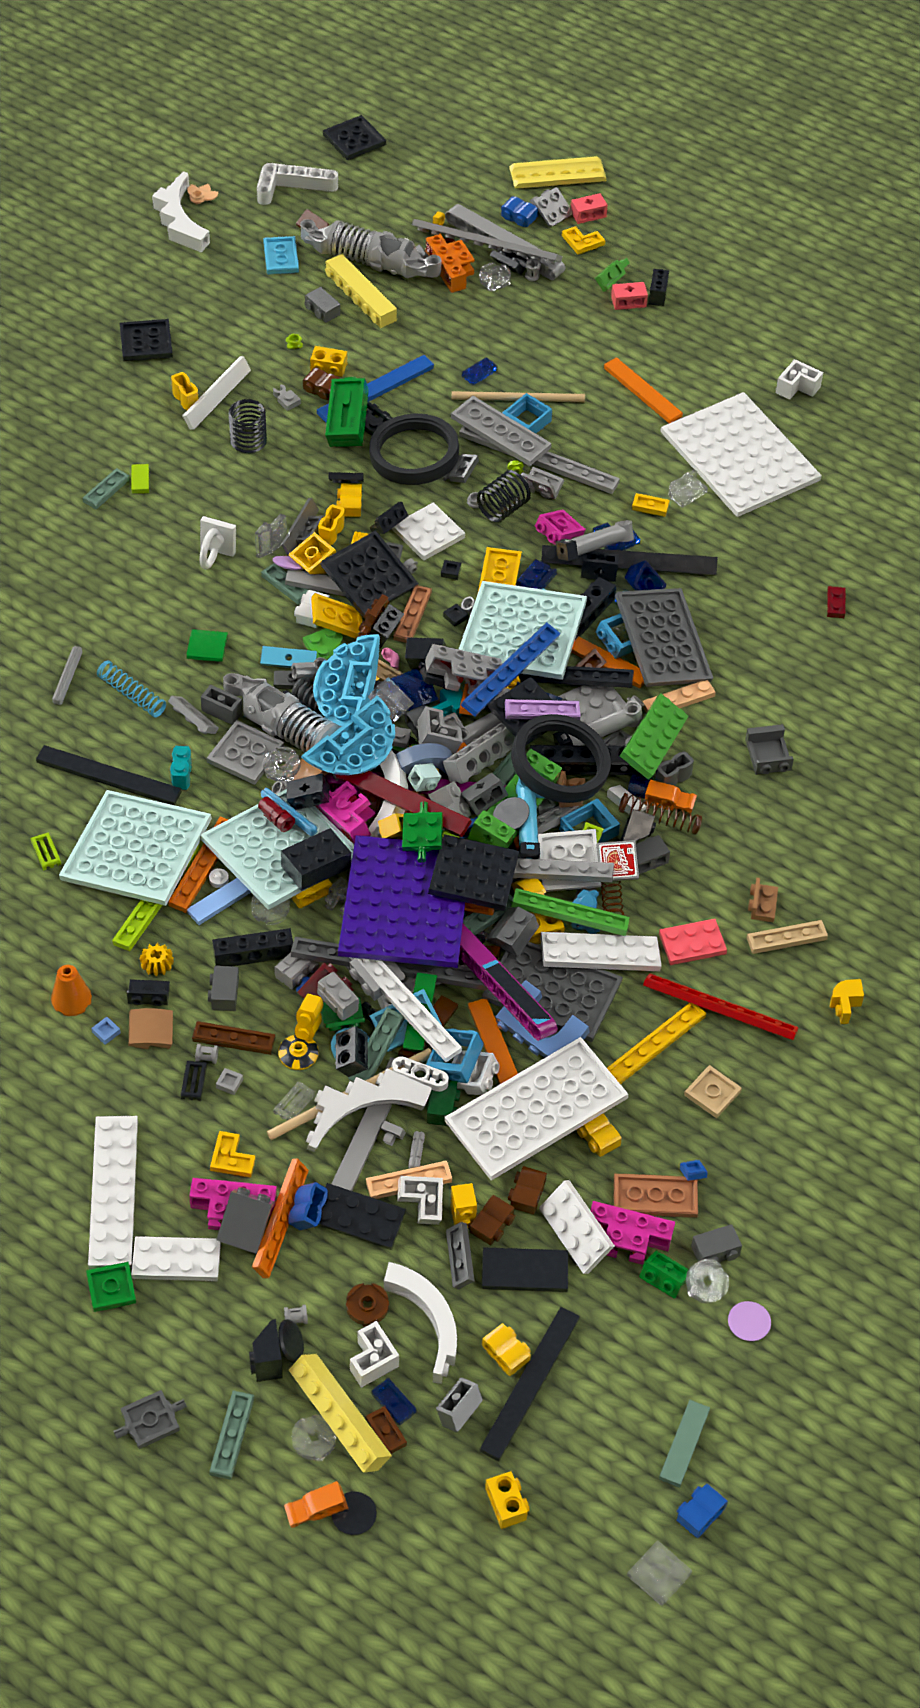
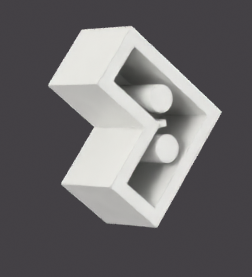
(799, 377)
(427, 1193)
(377, 1356)

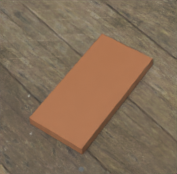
(656, 1195)

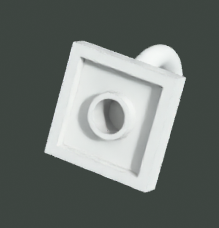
(216, 537)

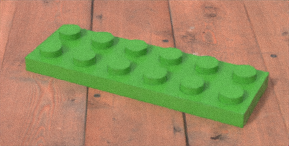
(654, 736)

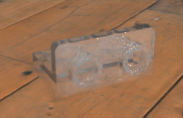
(687, 489)

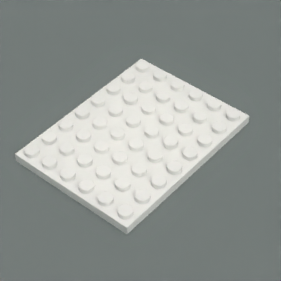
(740, 454)

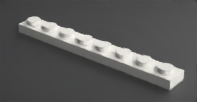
(412, 1009)

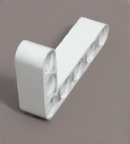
(293, 176)

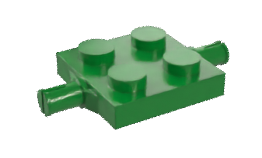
(422, 831)

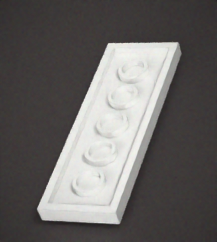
(600, 951)

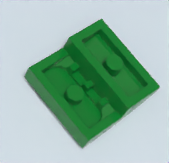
(207, 645)

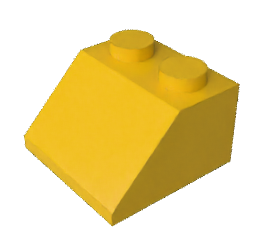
(311, 553)

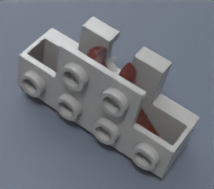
(459, 666)

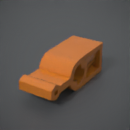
(669, 796)
(316, 1504)

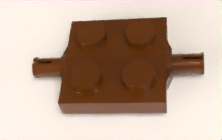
(372, 615)

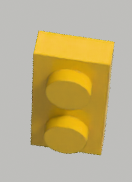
(650, 504)

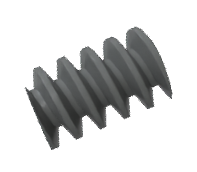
(305, 693)

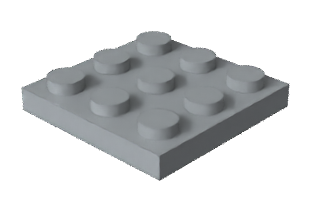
(593, 701)
(243, 752)

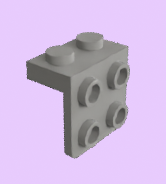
(552, 206)
(543, 482)
(368, 984)

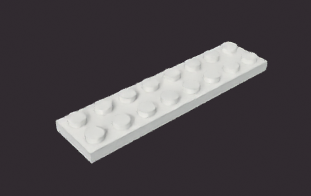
(113, 1191)

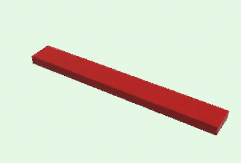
(721, 1006)

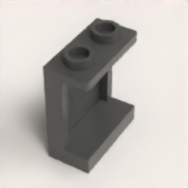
(768, 749)
(245, 1219)

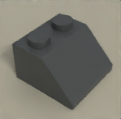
(513, 930)

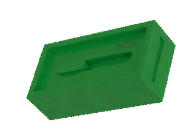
(347, 412)

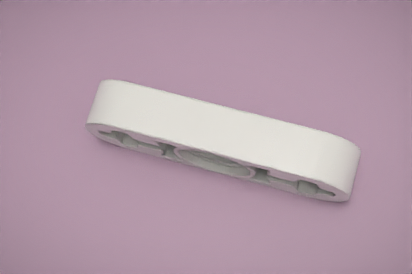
(416, 1066)

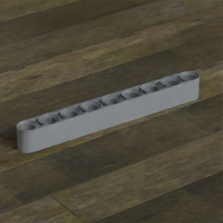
(471, 222)

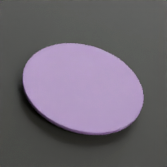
(286, 562)
(749, 1321)

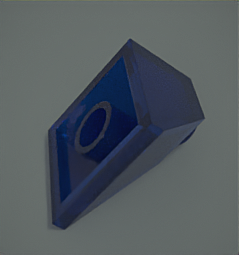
(644, 577)
(415, 689)

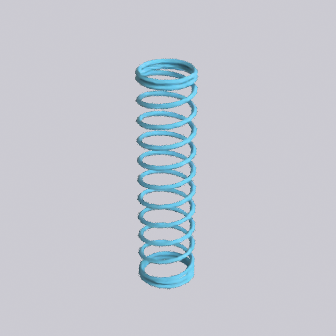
(158, 713)

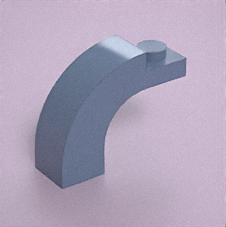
(423, 754)

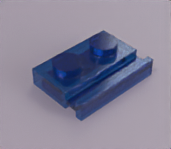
(538, 574)

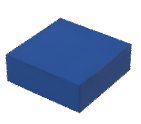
(693, 1170)

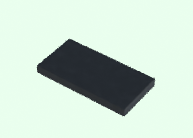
(525, 1269)

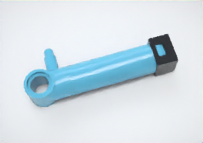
(528, 832)

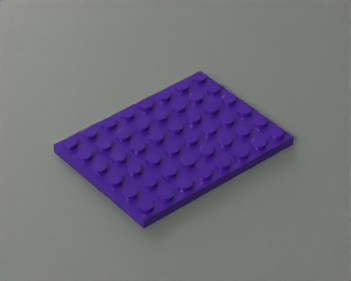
(390, 908)

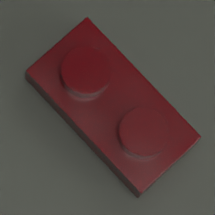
(836, 602)

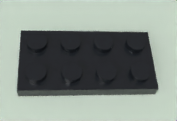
(361, 1216)

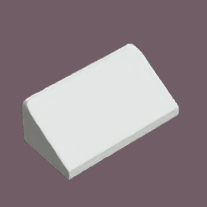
(615, 794)

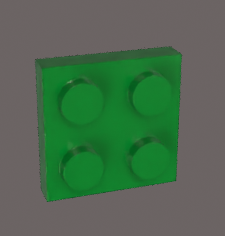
(111, 1286)

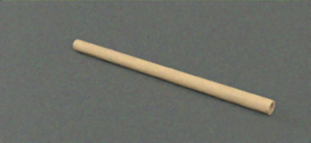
(312, 1113)

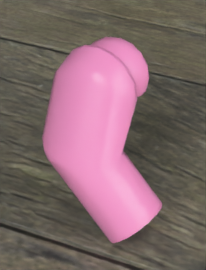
(391, 657)

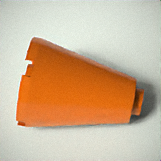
(70, 992)

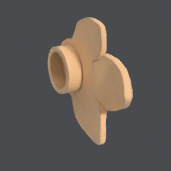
(201, 194)

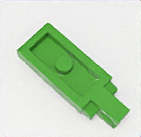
(612, 274)

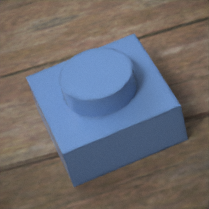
(106, 1030)

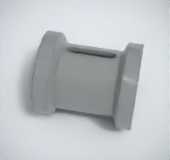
(534, 270)
(200, 1056)
(297, 1315)

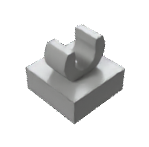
(392, 1131)

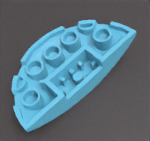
(347, 679)
(358, 744)

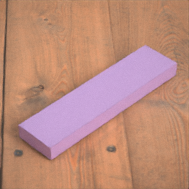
(533, 708)

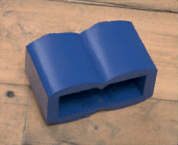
(519, 211)
(308, 1205)
(701, 1510)

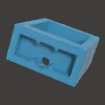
(533, 405)
(610, 640)
(599, 812)
(462, 1071)

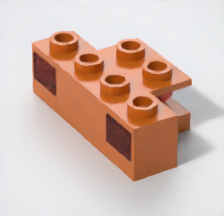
(454, 263)

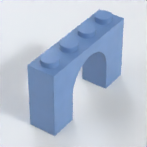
(570, 1031)

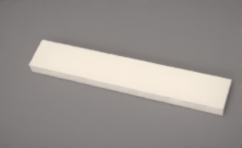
(216, 393)

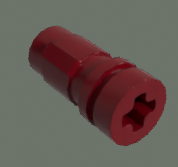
(274, 813)

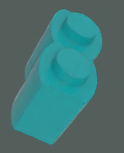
(181, 767)

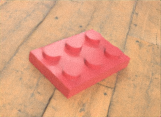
(692, 941)

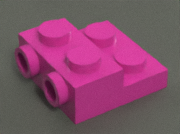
(558, 526)

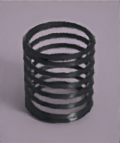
(233, 423)
(503, 504)

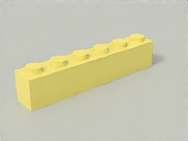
(361, 291)
(340, 1413)

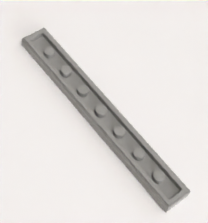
(362, 1144)

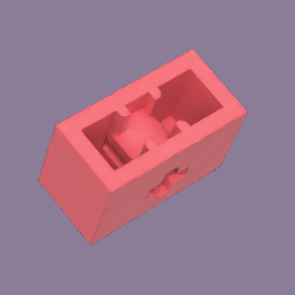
(589, 208)
(629, 295)

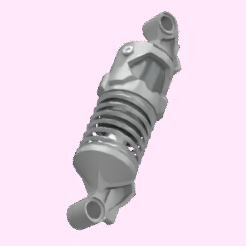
(376, 249)
(278, 712)

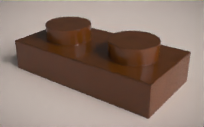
(386, 1429)

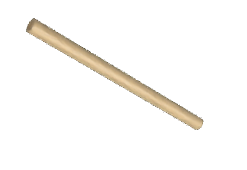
(509, 396)

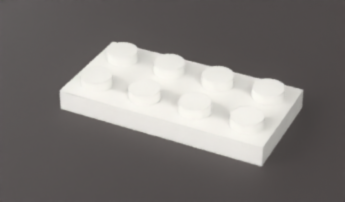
(576, 1227)
(176, 1258)

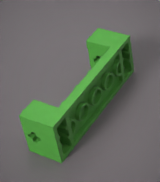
(501, 834)

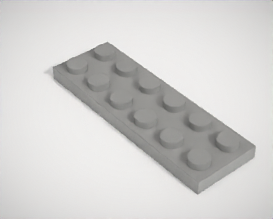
(501, 430)

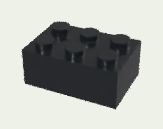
(315, 859)

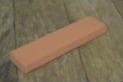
(412, 613)

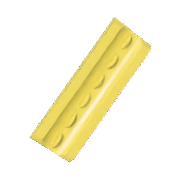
(557, 172)

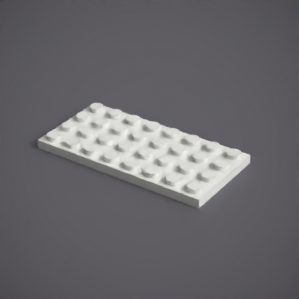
(536, 1108)

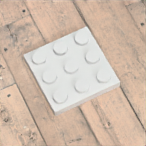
(429, 531)
(568, 847)

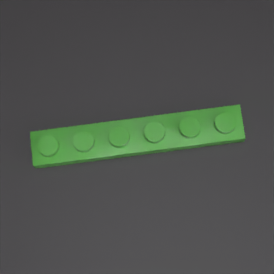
(570, 912)

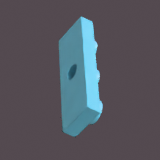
(277, 656)

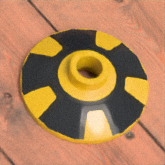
(301, 1058)

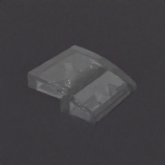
(270, 536)

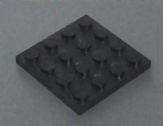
(368, 571)
(474, 872)

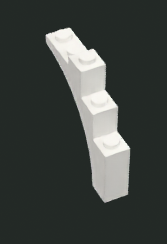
(179, 225)
(392, 1089)

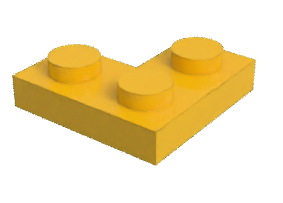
(582, 243)
(226, 1158)

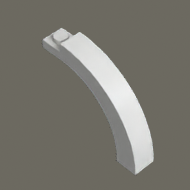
(393, 773)
(425, 1295)

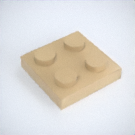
(712, 1091)

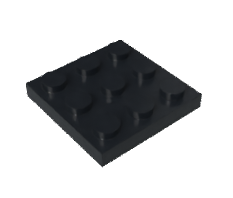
(354, 137)
(146, 340)
(524, 691)

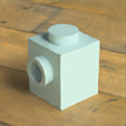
(424, 777)

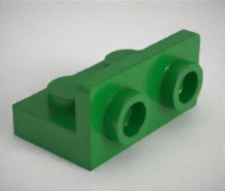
(333, 1022)
(664, 1273)

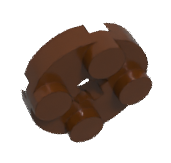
(367, 1293)

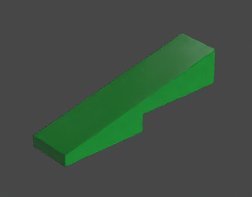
(413, 1040)

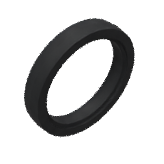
(419, 475)
(546, 788)

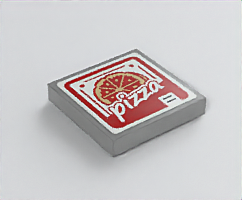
(623, 856)

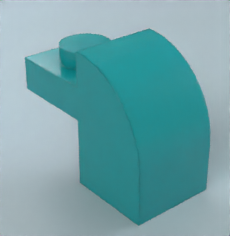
(450, 702)

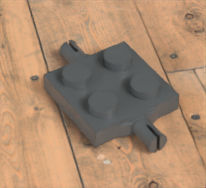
(150, 1419)

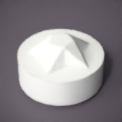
(218, 878)

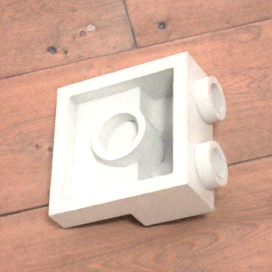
(482, 1074)

